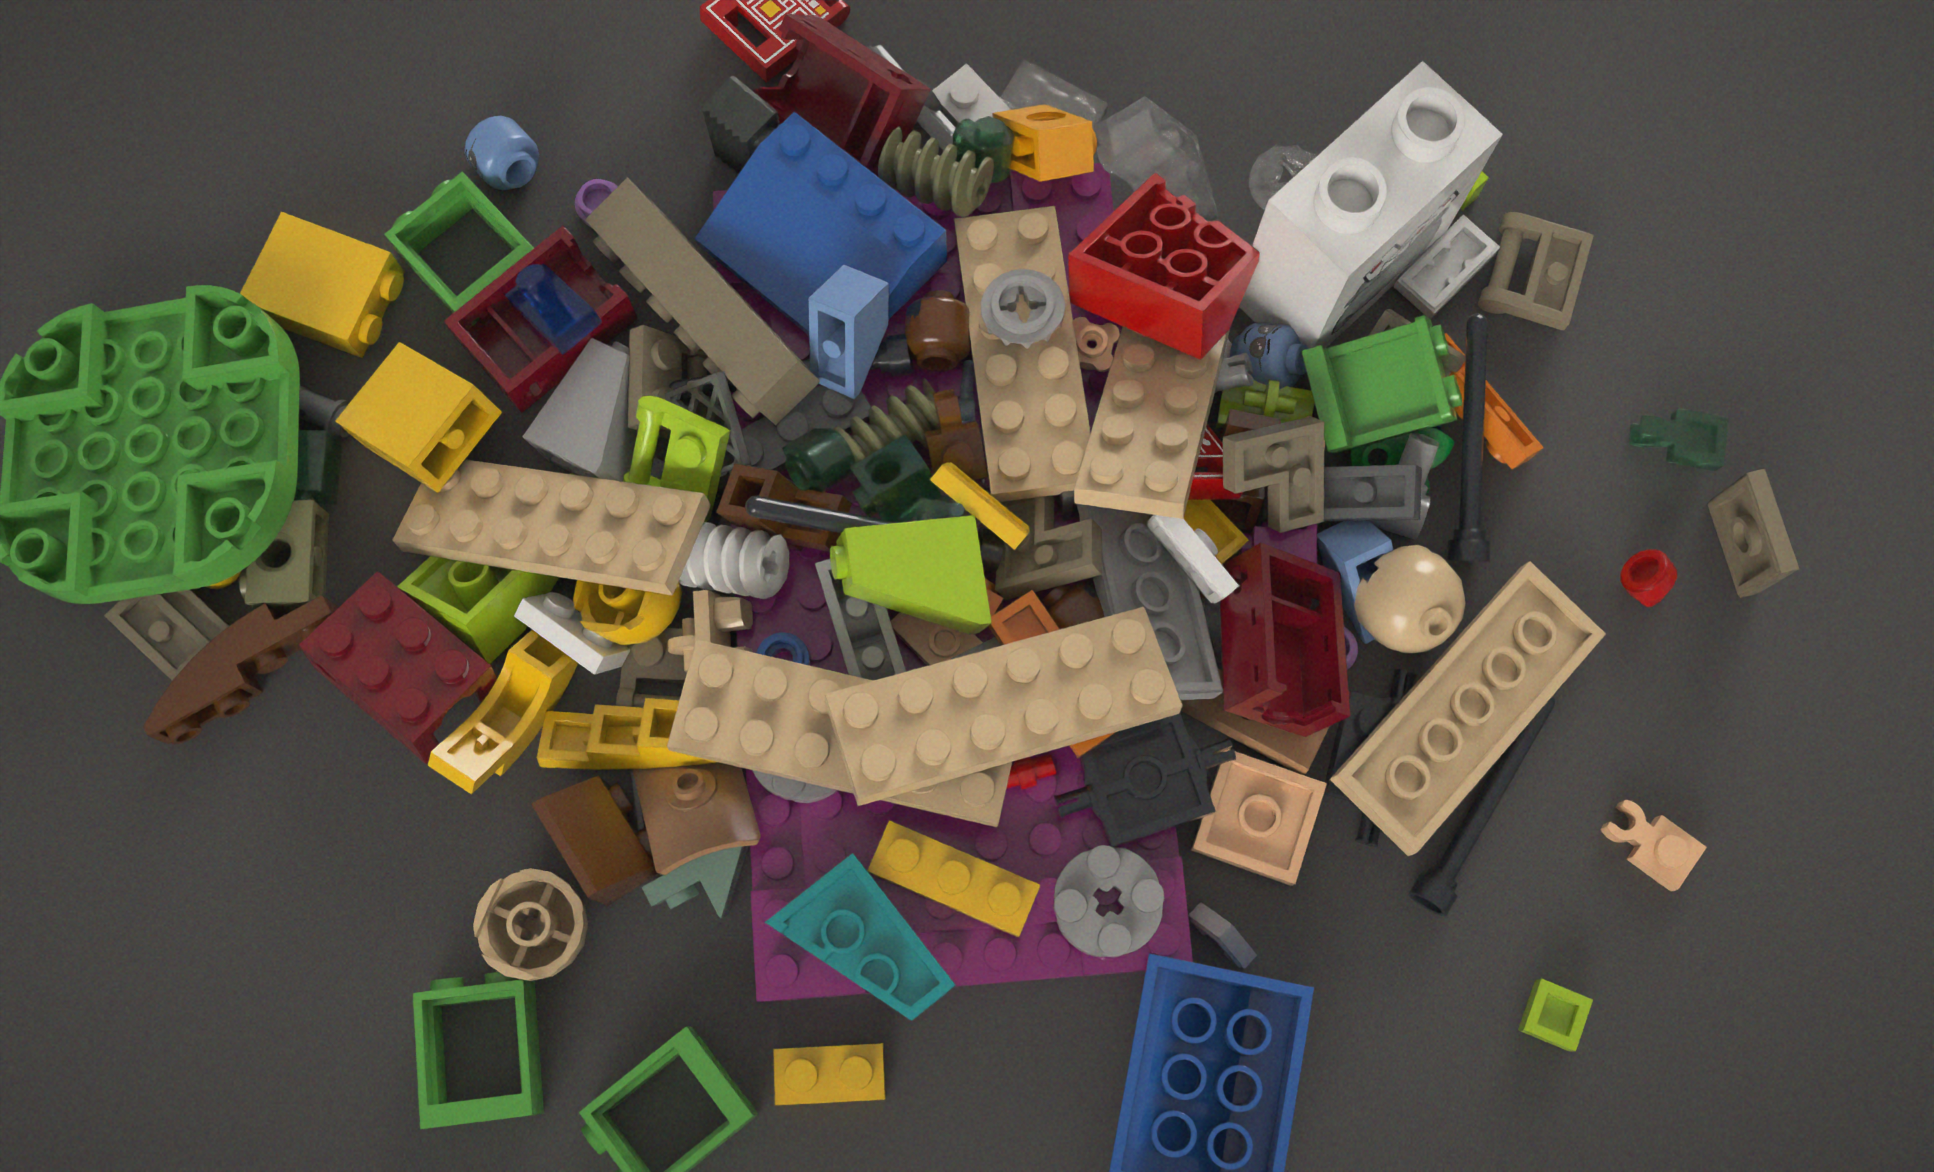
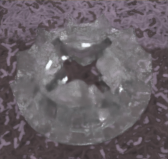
(1269, 169)

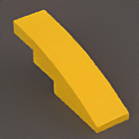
(612, 738)

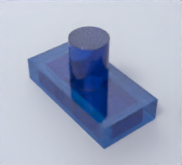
(552, 307)

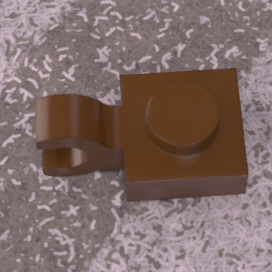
(954, 440)

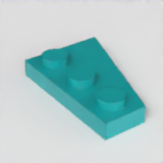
(865, 938)

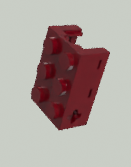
(844, 89)
(512, 348)
(1278, 654)
(397, 663)

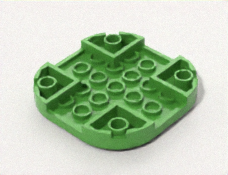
(148, 447)

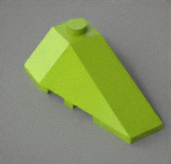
(475, 600)

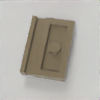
(168, 627)

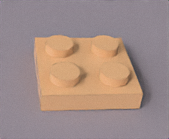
(1260, 818)

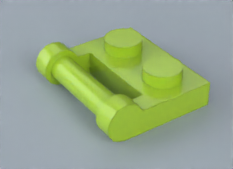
(693, 451)

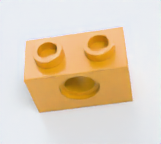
(1049, 142)

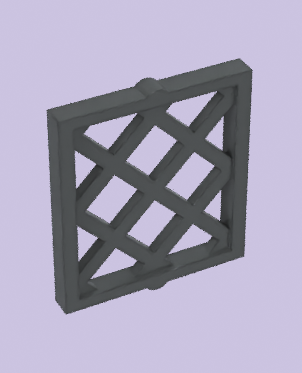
(726, 413)

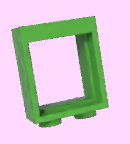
(438, 213)
(430, 1055)
(605, 1134)

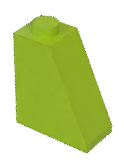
(917, 569)

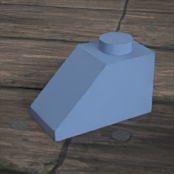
(846, 328)
(1352, 551)

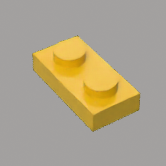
(829, 1074)

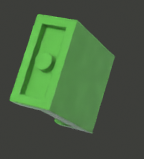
(1382, 385)

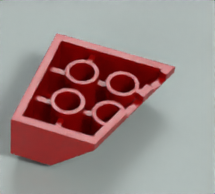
(1163, 270)

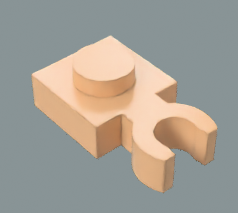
(1659, 847)

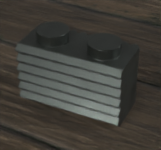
(737, 122)

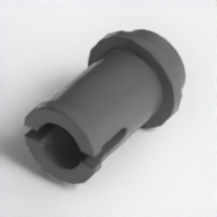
(322, 411)

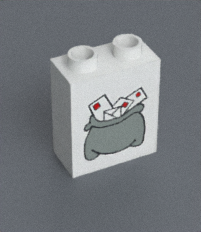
(1367, 208)

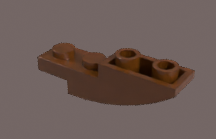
(223, 673)

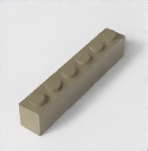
(702, 302)

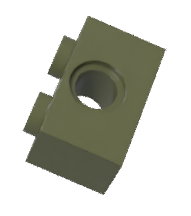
(305, 572)

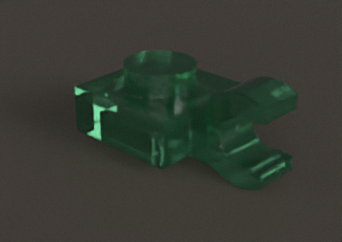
(1690, 437)

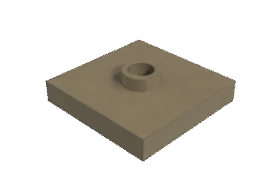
(1752, 534)

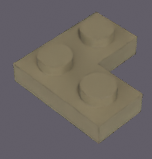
(1287, 461)
(1047, 554)

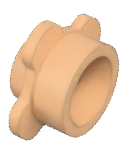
(1104, 336)

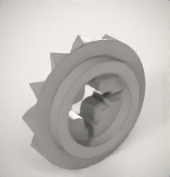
(1039, 293)

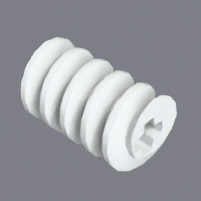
(737, 561)

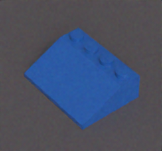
(810, 210)
(1211, 1071)

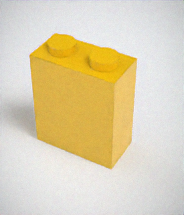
(324, 284)
(419, 416)

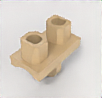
(712, 623)

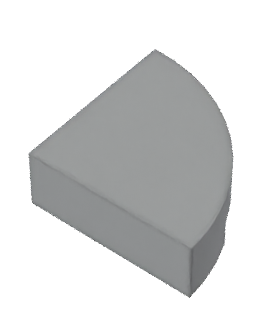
(1224, 933)

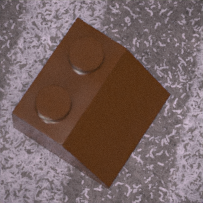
(598, 838)

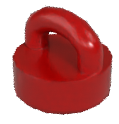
(1648, 576)

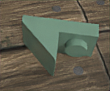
(716, 872)

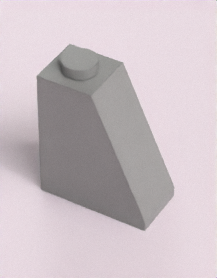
(587, 416)

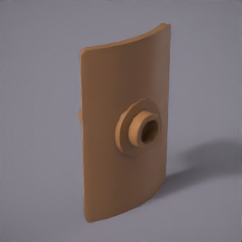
(694, 812)

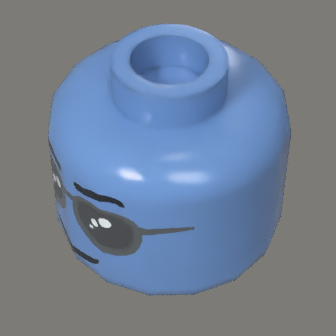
(501, 153)
(1273, 352)

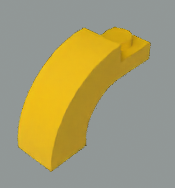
(508, 716)

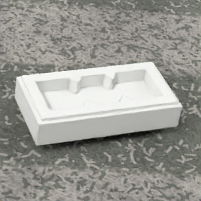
(1446, 267)
(1195, 555)

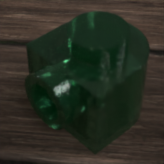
(987, 139)
(818, 459)

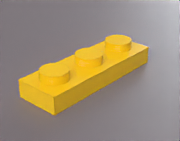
(953, 878)

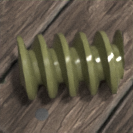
(934, 176)
(909, 420)

